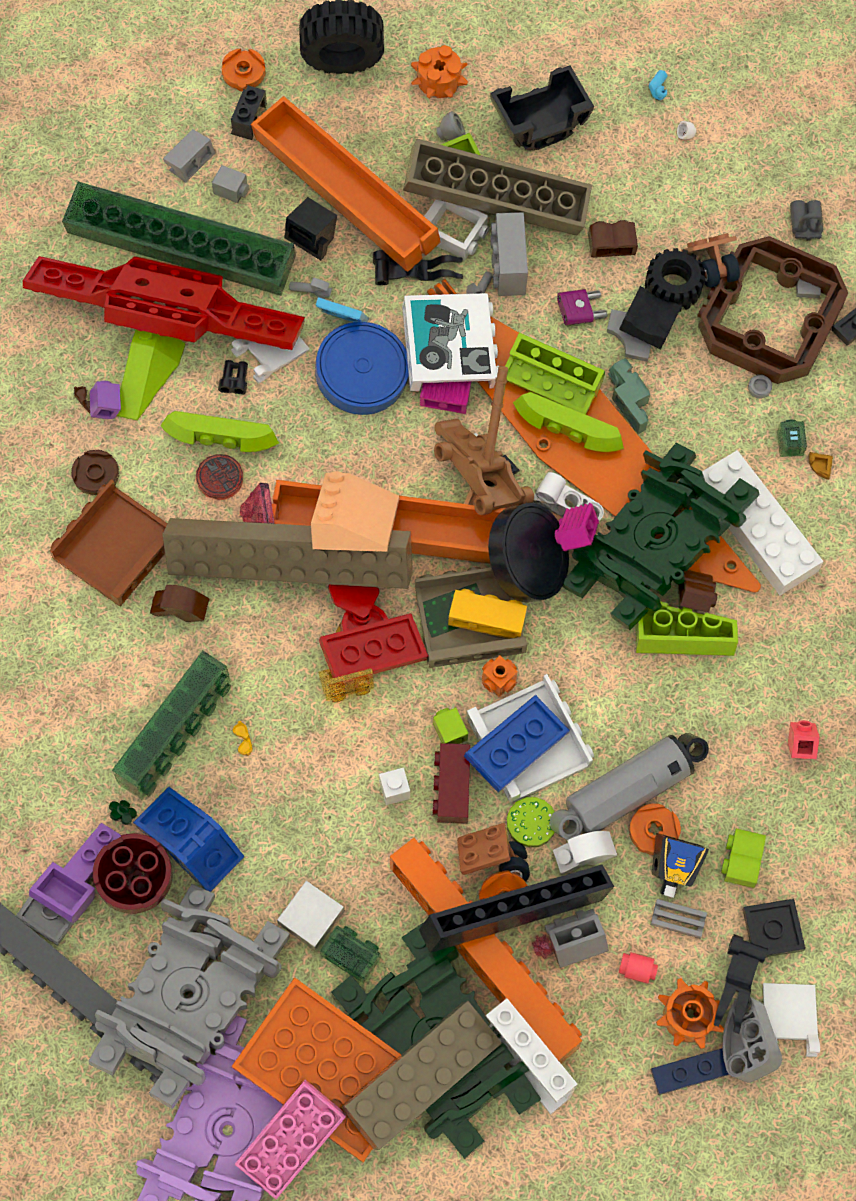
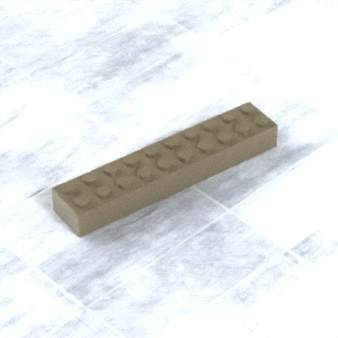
(280, 554)

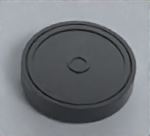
(526, 554)

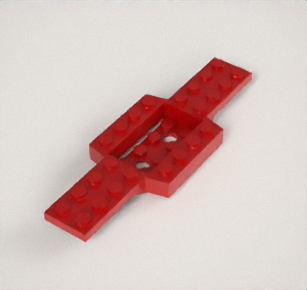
(170, 285)

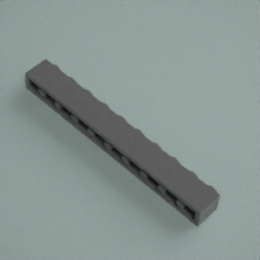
(59, 975)

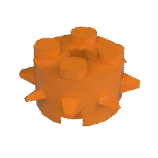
(439, 72)
(676, 1019)

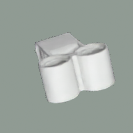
(553, 493)

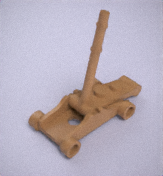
(479, 461)

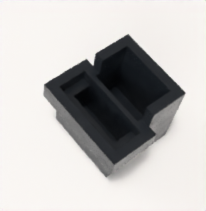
(311, 227)

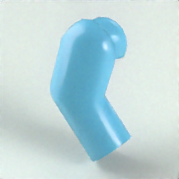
(656, 85)

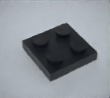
(775, 927)

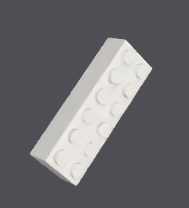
(768, 532)

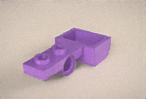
(67, 888)

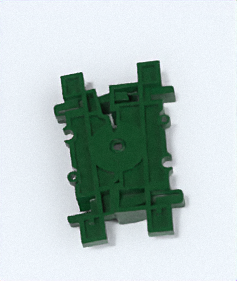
(632, 558)
(402, 1028)

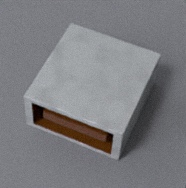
(310, 915)

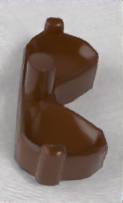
(80, 394)

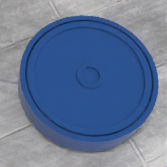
(361, 368)

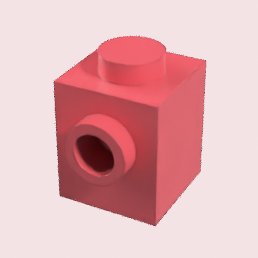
(803, 740)

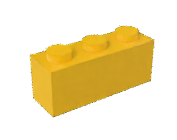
(487, 614)

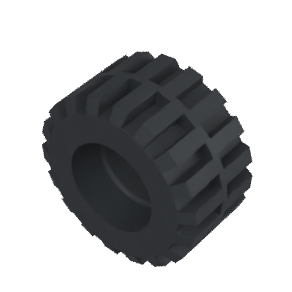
(679, 264)

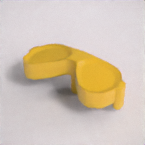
(246, 746)

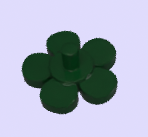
(122, 811)

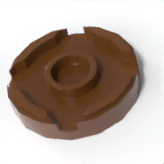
(89, 476)

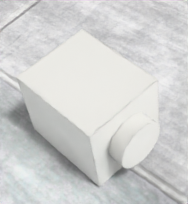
(394, 786)

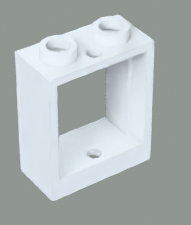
(450, 244)

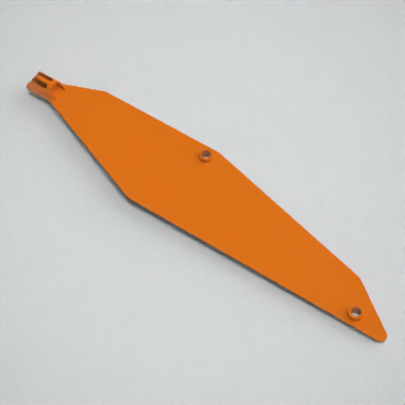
(601, 475)

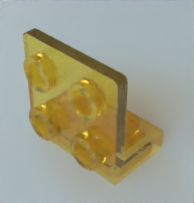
(338, 688)

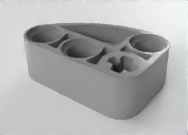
(758, 1053)

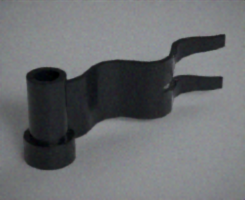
(388, 269)
(739, 978)

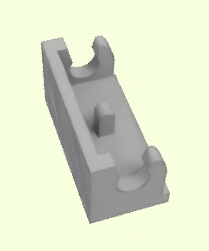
(189, 155)

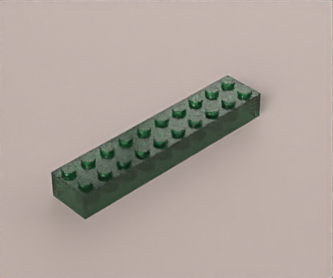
(179, 238)

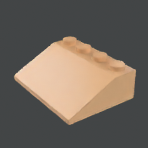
(353, 514)

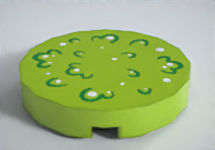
(530, 822)

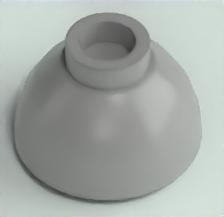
(450, 127)

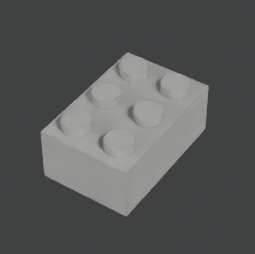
(509, 254)

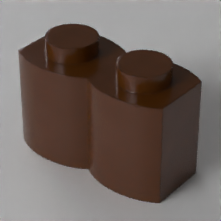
(612, 239)
(697, 591)

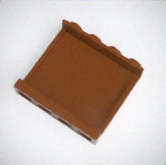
(111, 544)

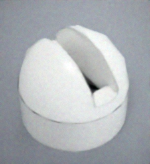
(688, 128)

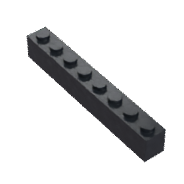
(515, 908)

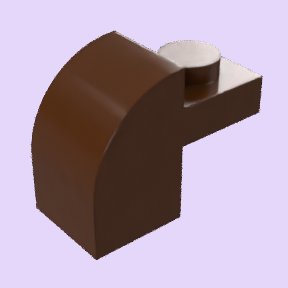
(181, 602)

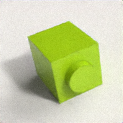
(450, 726)

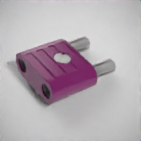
(576, 307)

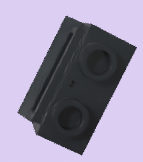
(246, 111)

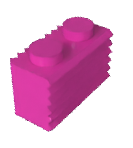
(446, 396)
(577, 527)

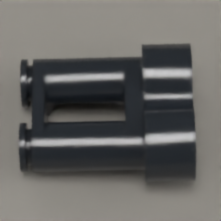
(233, 384)

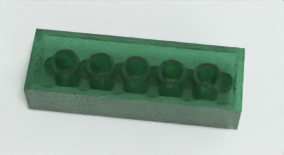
(172, 726)

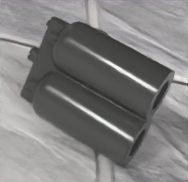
(806, 219)

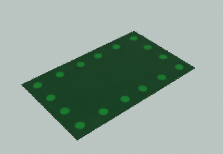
(438, 611)

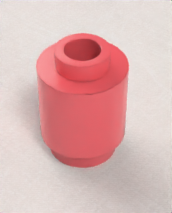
(638, 967)

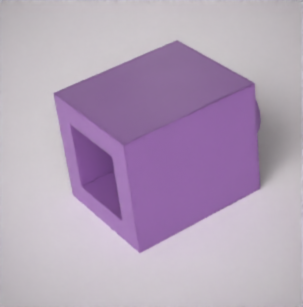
(105, 400)

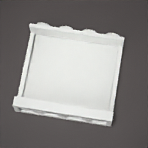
(559, 762)

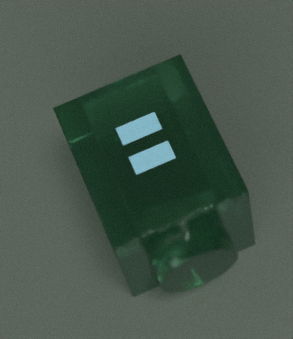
(791, 438)

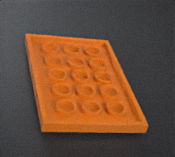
(315, 1043)

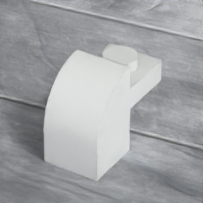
(585, 849)

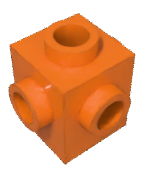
(499, 683)

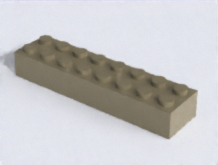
(497, 187)

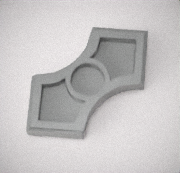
(633, 347)

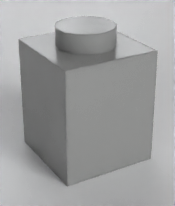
(230, 184)

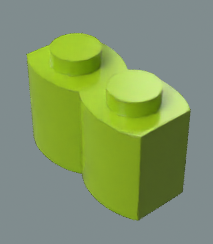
(744, 858)

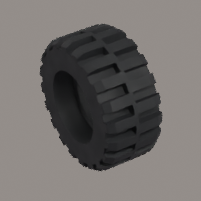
(341, 36)

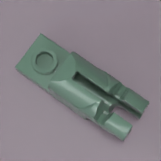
(630, 394)

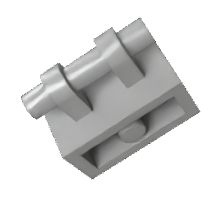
(577, 937)

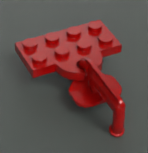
(369, 642)

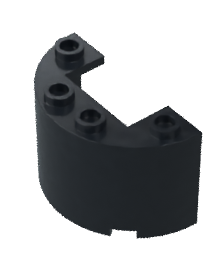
(546, 112)

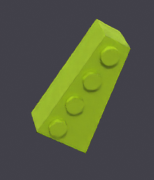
(685, 632)

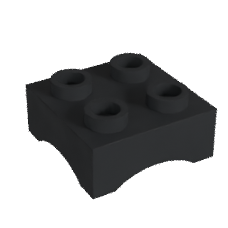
(650, 318)

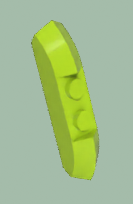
(564, 420)
(218, 430)

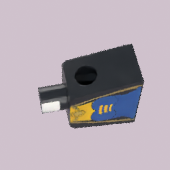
(676, 862)

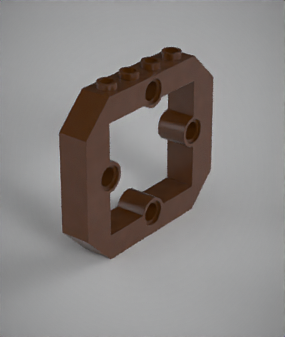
(764, 359)

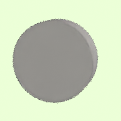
(760, 386)

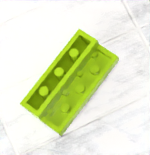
(553, 374)

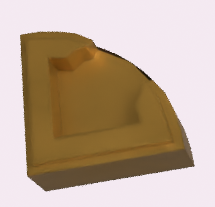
(821, 464)

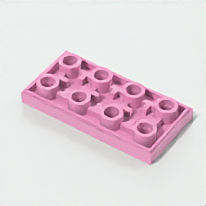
(290, 1139)

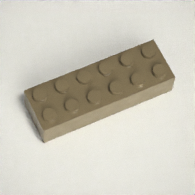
(421, 1075)

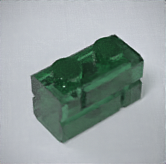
(351, 953)

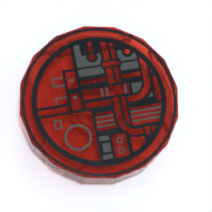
(219, 476)

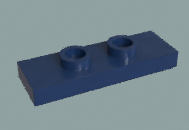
(689, 1071)

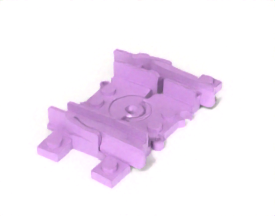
(200, 1132)

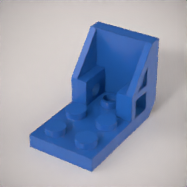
(190, 838)

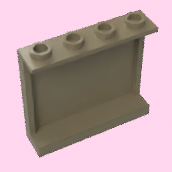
(464, 644)

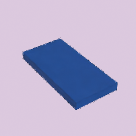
(516, 743)

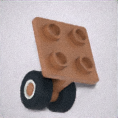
(716, 266)
(490, 848)

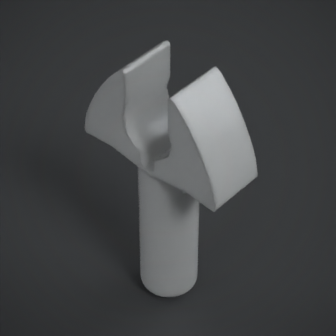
(317, 286)
(482, 286)

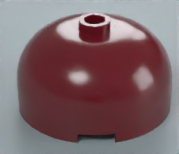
(129, 858)

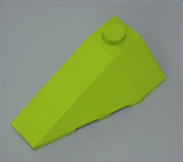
(147, 370)

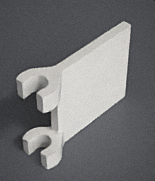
(269, 356)
(793, 1013)

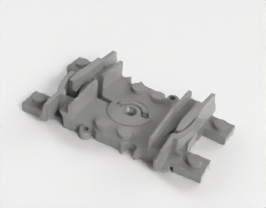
(165, 1025)

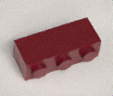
(452, 784)

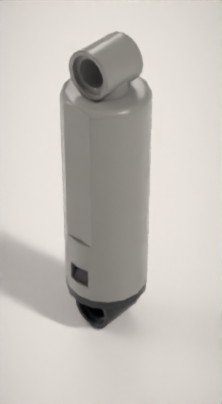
(629, 785)

